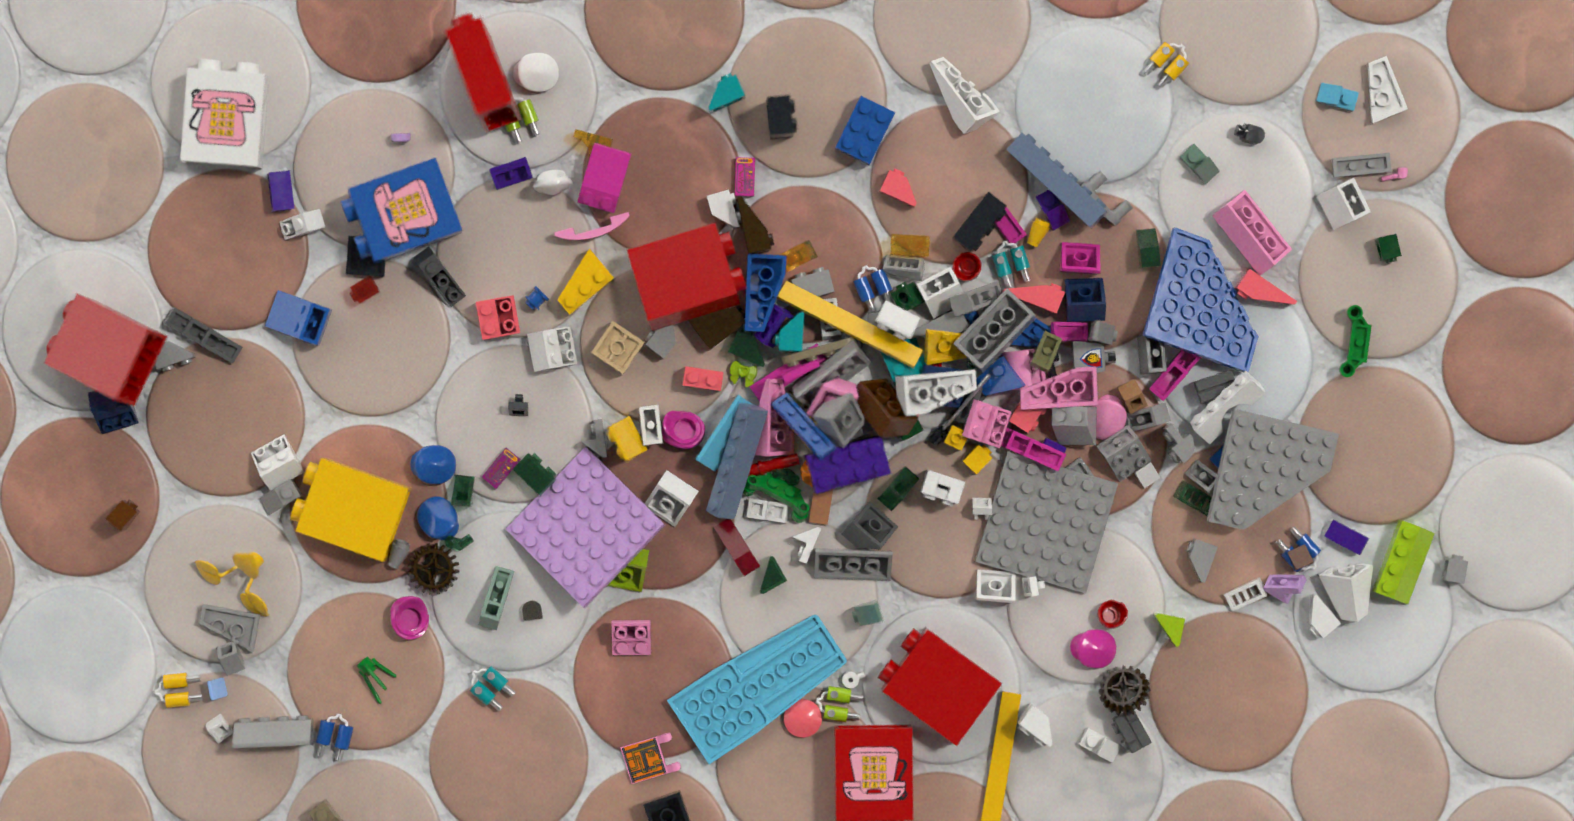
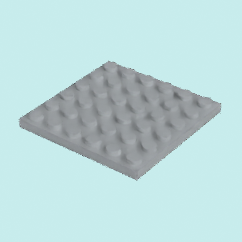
(1046, 522)

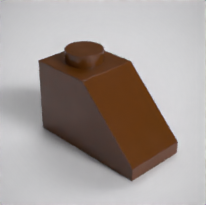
(123, 514)

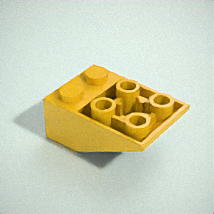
(627, 439)

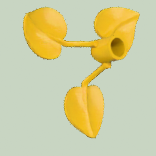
(249, 565)

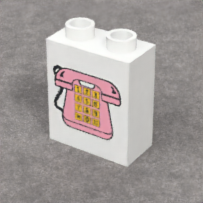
(225, 115)

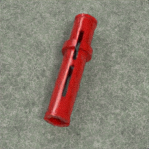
(777, 463)

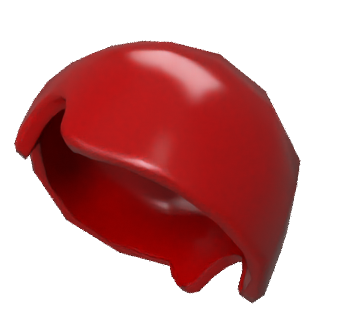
(967, 266)
(1112, 614)

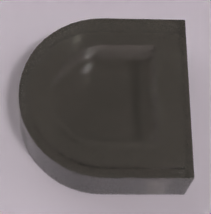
(532, 610)

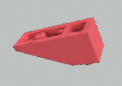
(1258, 288)
(1041, 296)

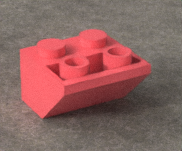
(498, 317)

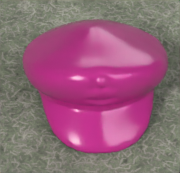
(682, 429)
(409, 617)
(1094, 648)

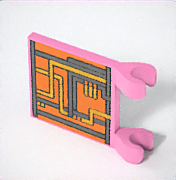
(646, 760)

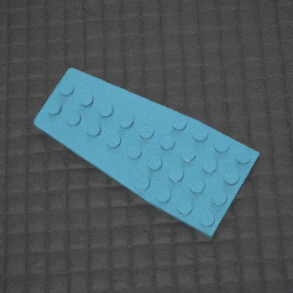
(756, 687)

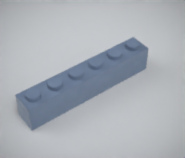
(1056, 180)
(737, 461)

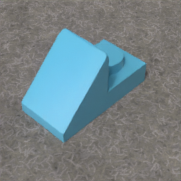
(1337, 96)

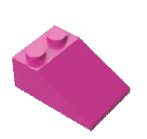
(604, 178)

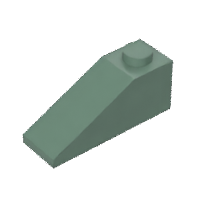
(496, 598)
(867, 613)

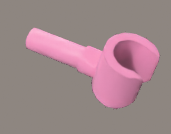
(1401, 174)

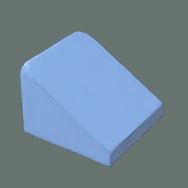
(217, 688)

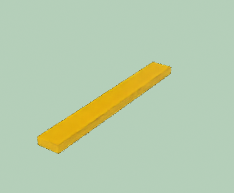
(850, 324)
(1001, 756)

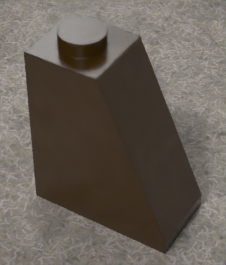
(718, 325)

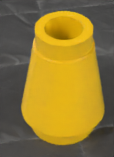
(1038, 231)

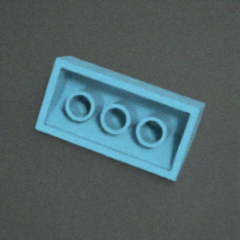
(714, 448)

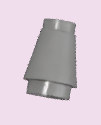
(398, 553)

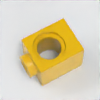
(954, 438)
(977, 458)

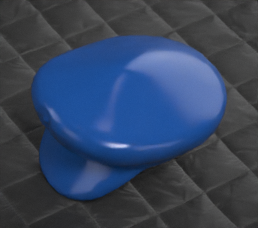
(433, 464)
(438, 518)

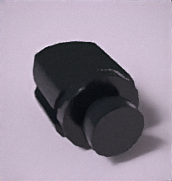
(1250, 133)

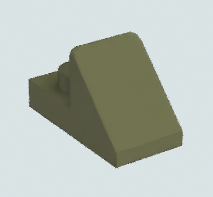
(1045, 351)

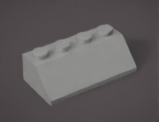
(995, 330)
(273, 732)

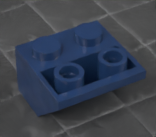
(111, 413)

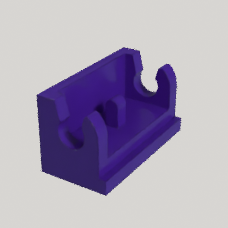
(511, 173)
(280, 191)
(773, 325)

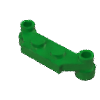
(1358, 341)
(780, 491)

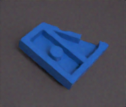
(1032, 334)
(1002, 378)

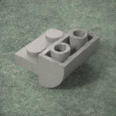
(1182, 446)

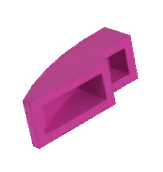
(1175, 373)

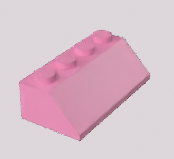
(1252, 232)

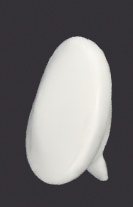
(536, 72)
(552, 182)

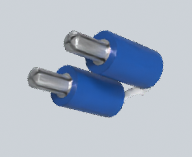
(864, 289)
(1313, 549)
(325, 734)

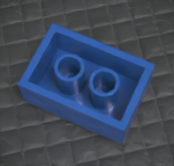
(865, 130)

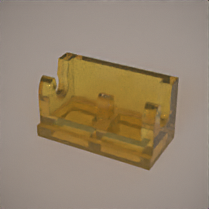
(910, 245)

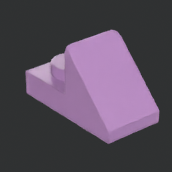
(1284, 586)

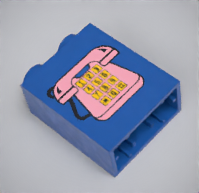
(402, 211)

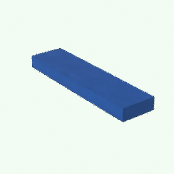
(803, 426)

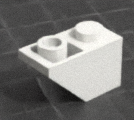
(722, 208)
(302, 224)

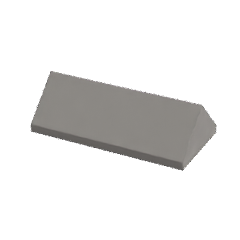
(841, 365)
(853, 564)

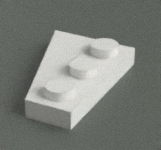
(1384, 91)

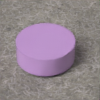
(400, 137)

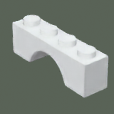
(1242, 391)

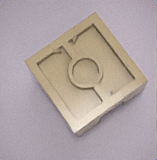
(618, 347)

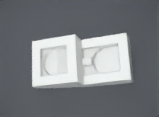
(767, 510)

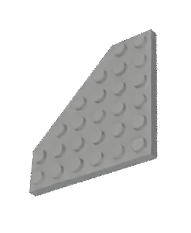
(1265, 466)

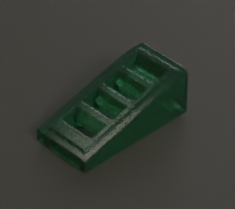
(1180, 495)

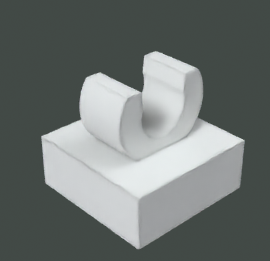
(982, 506)
(1031, 586)

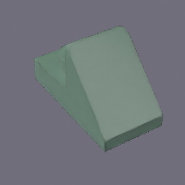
(1199, 163)

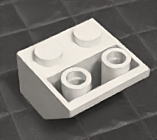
(1343, 203)
(937, 291)
(897, 320)
(552, 348)
(277, 462)
(1037, 723)

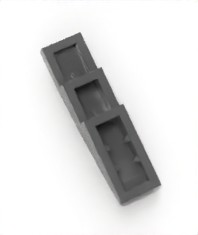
(203, 335)

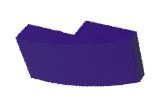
(1346, 537)

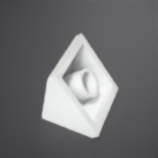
(995, 586)

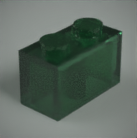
(535, 473)

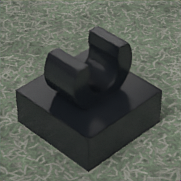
(518, 407)

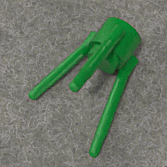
(368, 667)

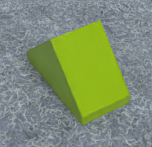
(1172, 626)

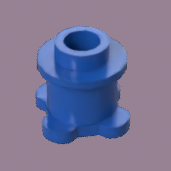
(536, 299)

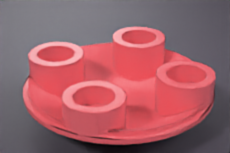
(803, 718)

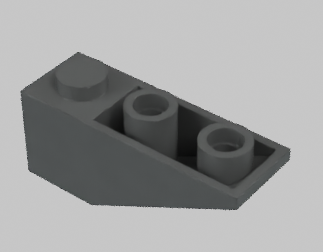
(439, 276)

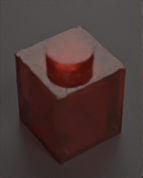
(364, 290)

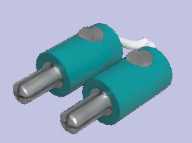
(1020, 261)
(496, 680)

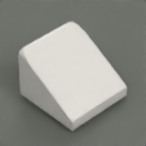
(1147, 475)
(219, 728)

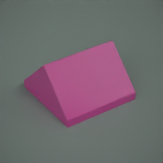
(1080, 258)

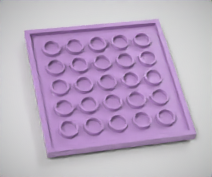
(585, 527)

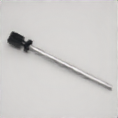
(937, 436)

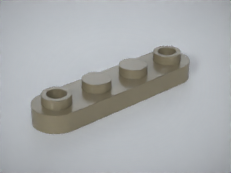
(811, 354)

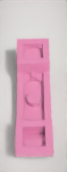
(569, 234)

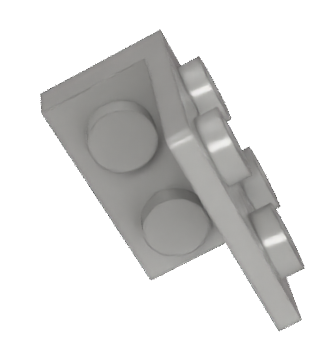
(1124, 453)

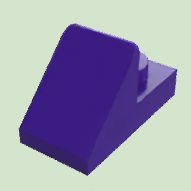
(1053, 209)

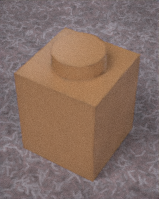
(1132, 396)

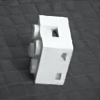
(942, 487)

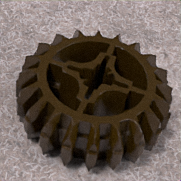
(431, 585)
(1110, 688)

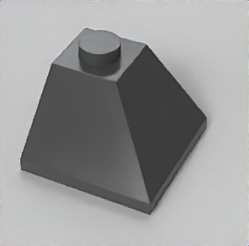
(870, 528)

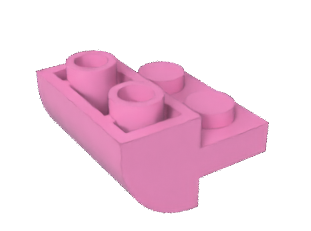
(1020, 362)
(986, 423)
(631, 637)

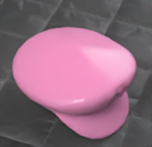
(1110, 416)

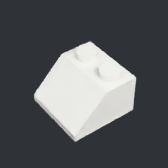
(671, 498)

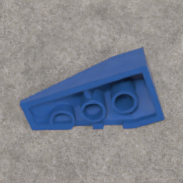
(764, 282)

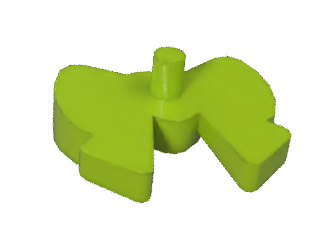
(738, 370)

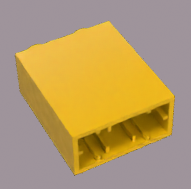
(350, 508)

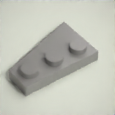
(232, 624)

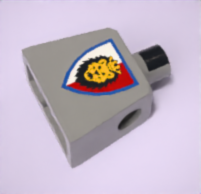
(1091, 355)

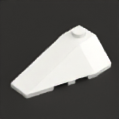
(965, 103)
(927, 391)

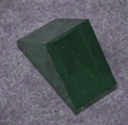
(463, 491)
(773, 576)

